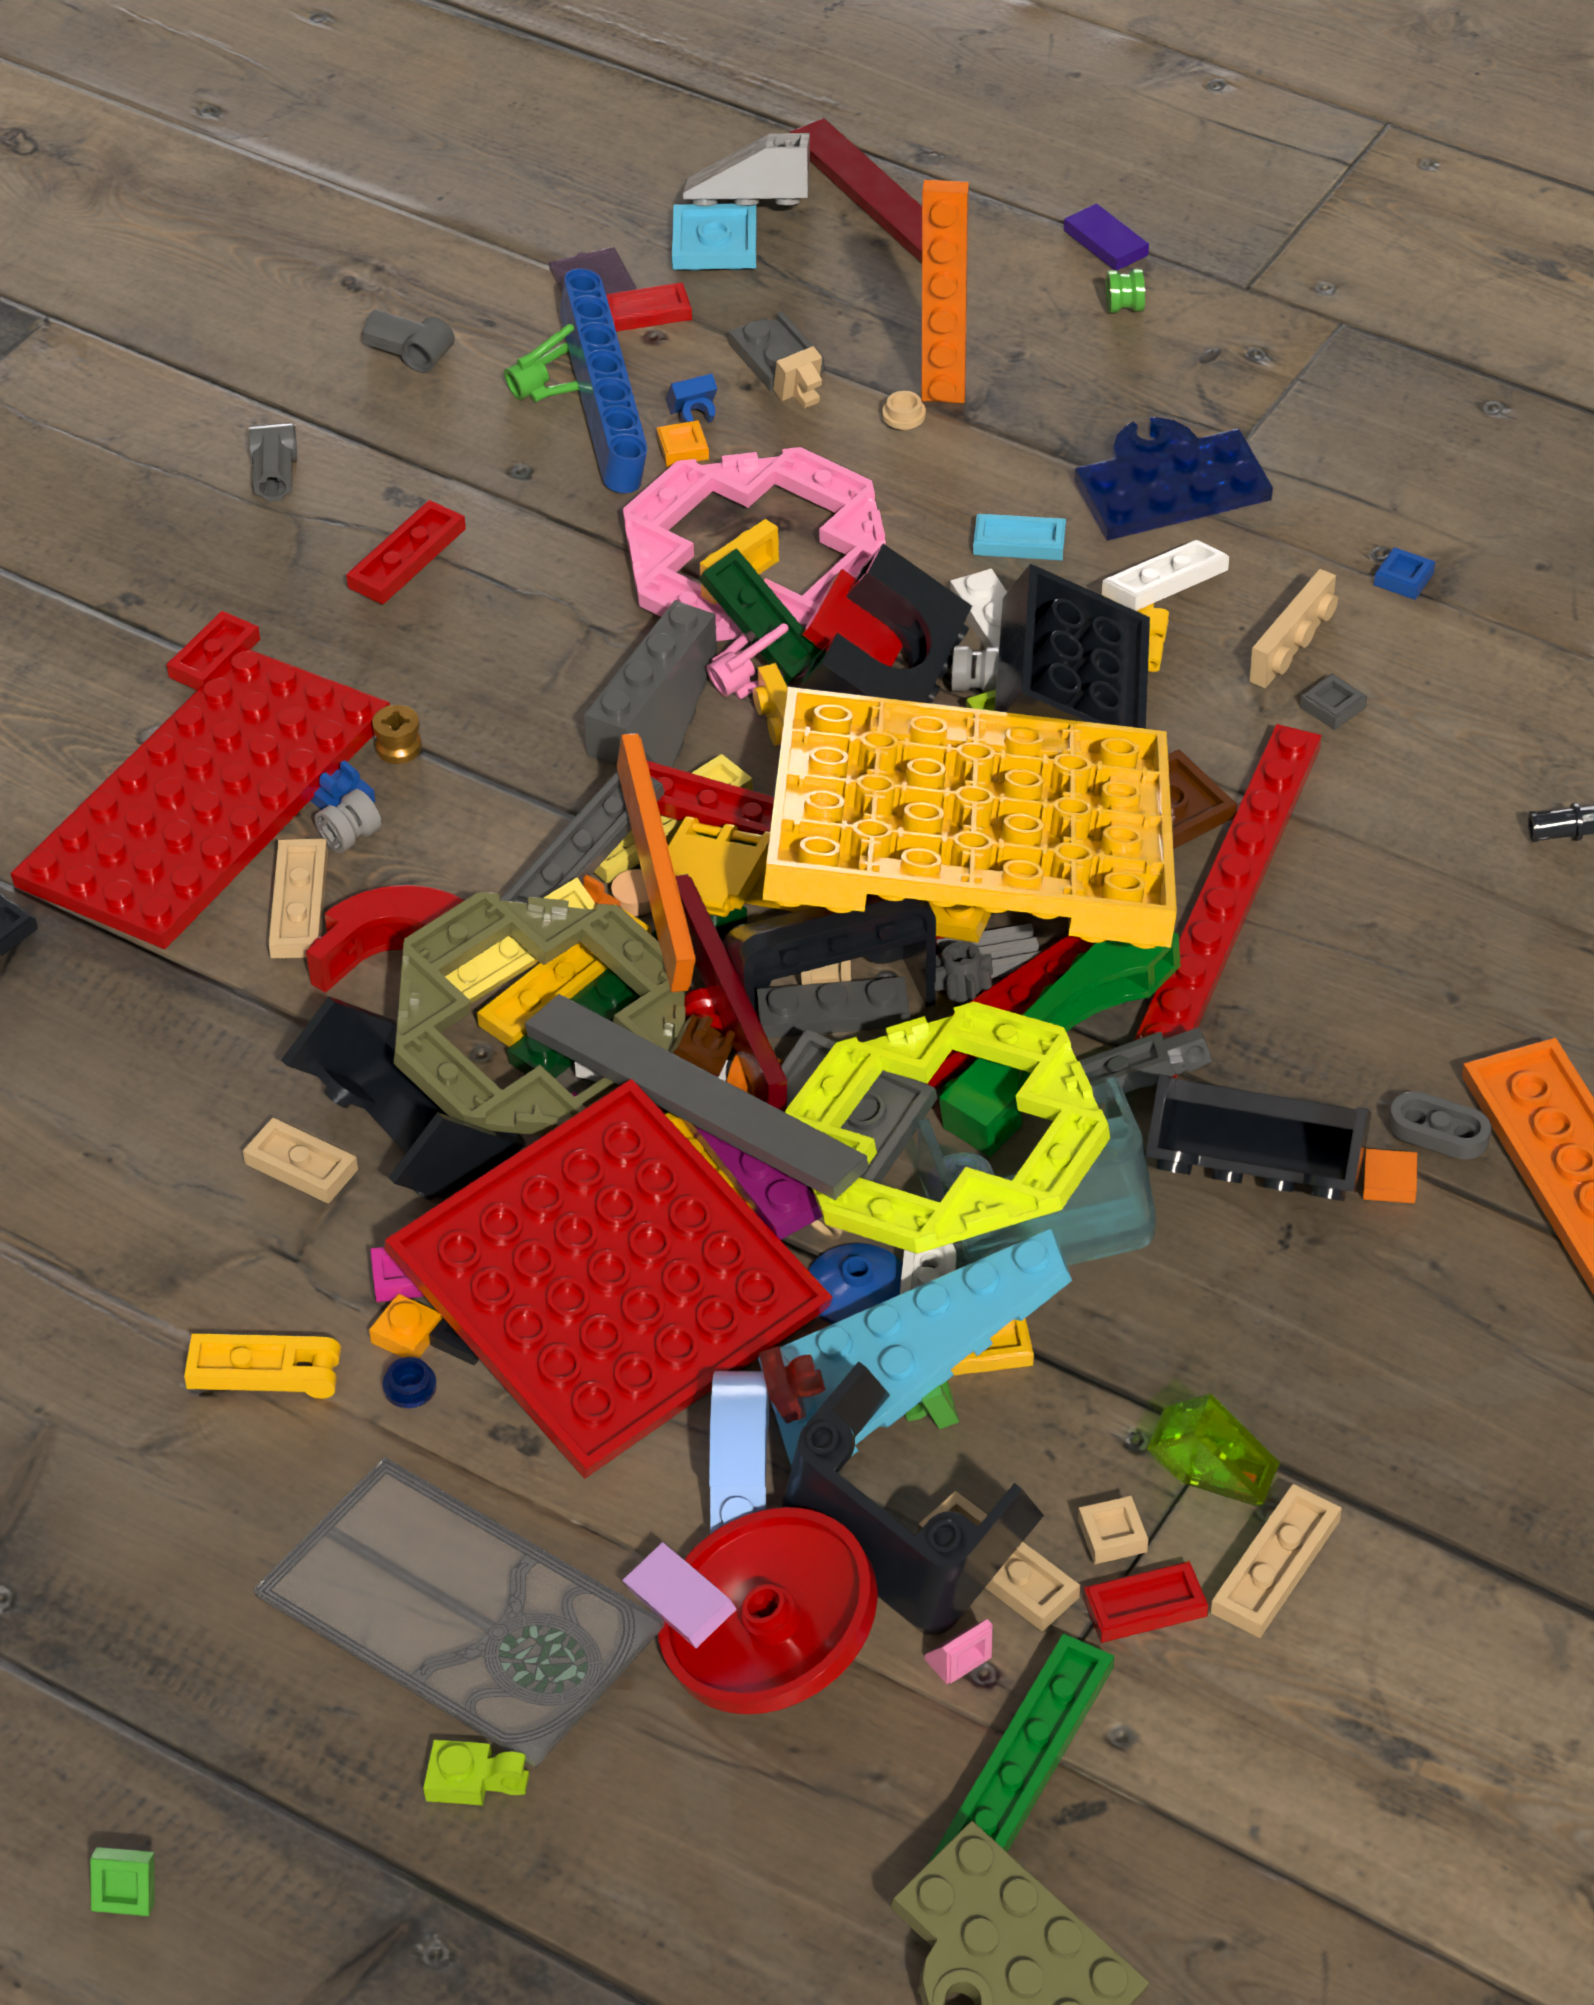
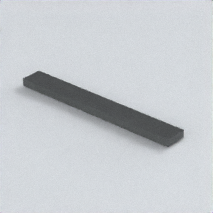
(699, 1097)

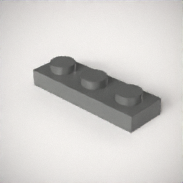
(833, 1007)

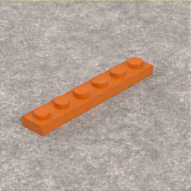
(944, 290)

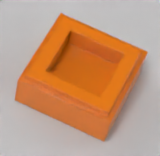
(1390, 1176)

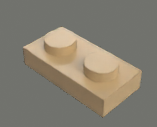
(300, 1160)

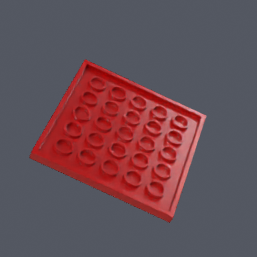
(607, 1276)

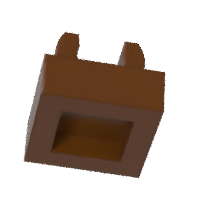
(703, 1044)

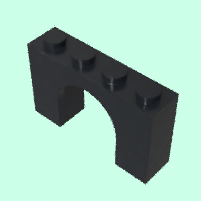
(921, 615)

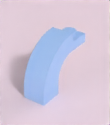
(737, 1445)

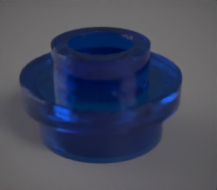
(409, 1372)

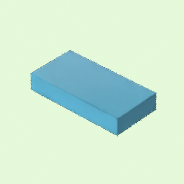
(1019, 537)

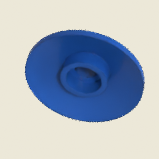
(837, 1272)

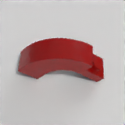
(370, 925)

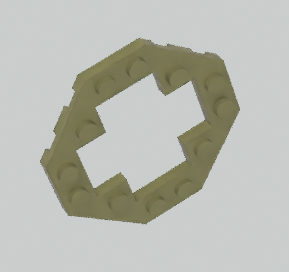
(546, 930)

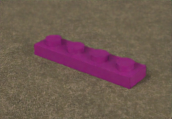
(773, 1195)

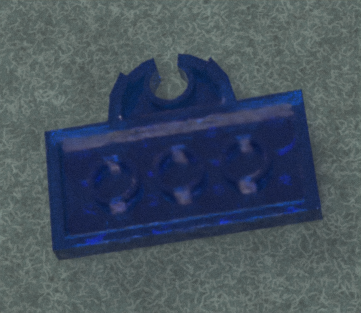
(1170, 478)

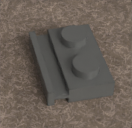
(766, 342)

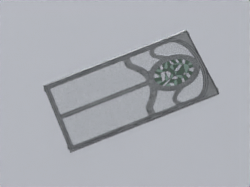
(460, 1610)

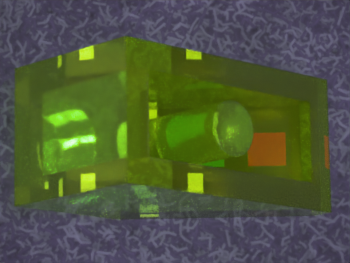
(1213, 1451)

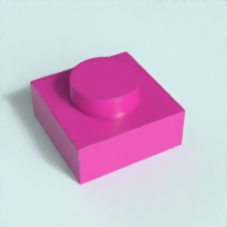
(389, 1278)

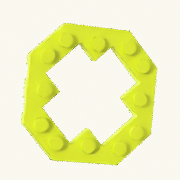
(977, 1199)

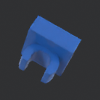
(692, 394)
(339, 784)

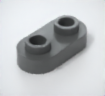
(1439, 1125)

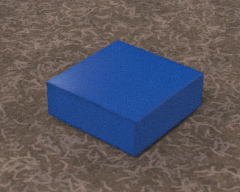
(1404, 573)

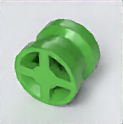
(1125, 291)

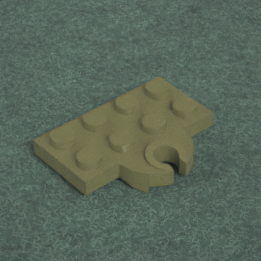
(1006, 1934)

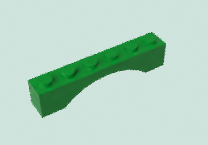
(982, 1101)

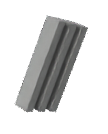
(1003, 943)

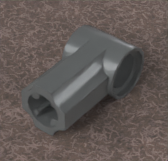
(416, 342)
(272, 455)

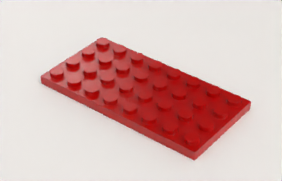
(200, 798)

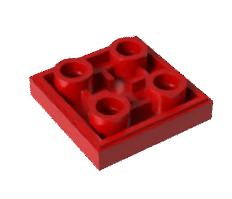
(843, 616)

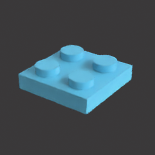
(714, 237)

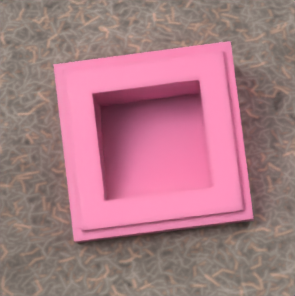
(962, 1652)

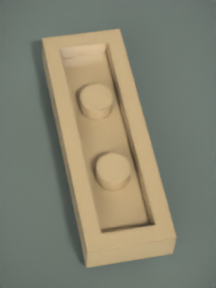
(1293, 628)
(298, 896)
(1276, 1560)
(1026, 1580)

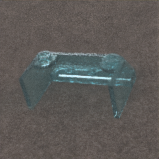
(1102, 1218)

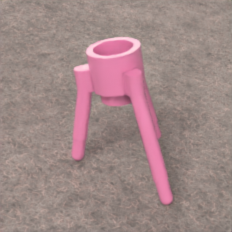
(733, 668)

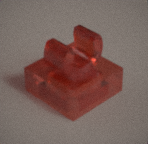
(790, 1382)

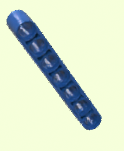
(603, 381)

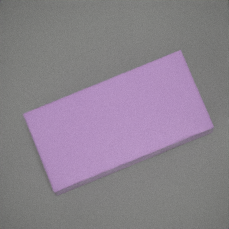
(679, 1595)

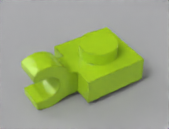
(466, 1770)

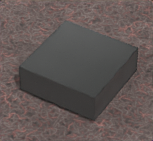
(1333, 701)

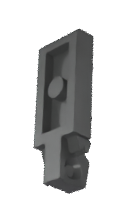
(1143, 1060)

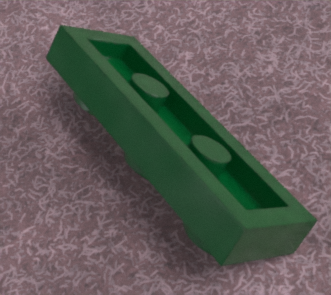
(758, 612)

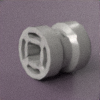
(985, 669)
(348, 820)

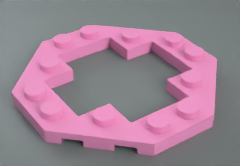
(744, 478)

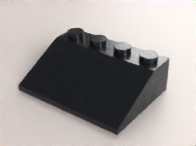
(1071, 653)

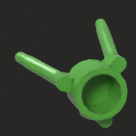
(530, 374)

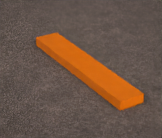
(655, 863)

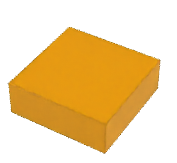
(682, 442)

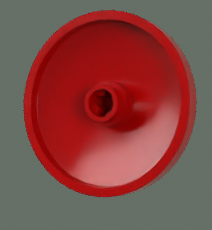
(800, 1612)

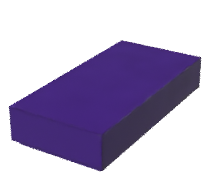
(1106, 237)

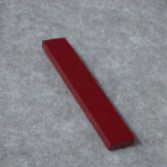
(866, 184)
(731, 1000)

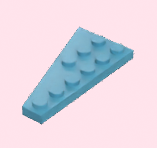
(929, 1329)

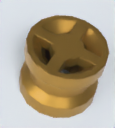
(397, 734)

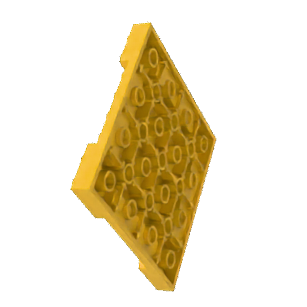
(973, 814)

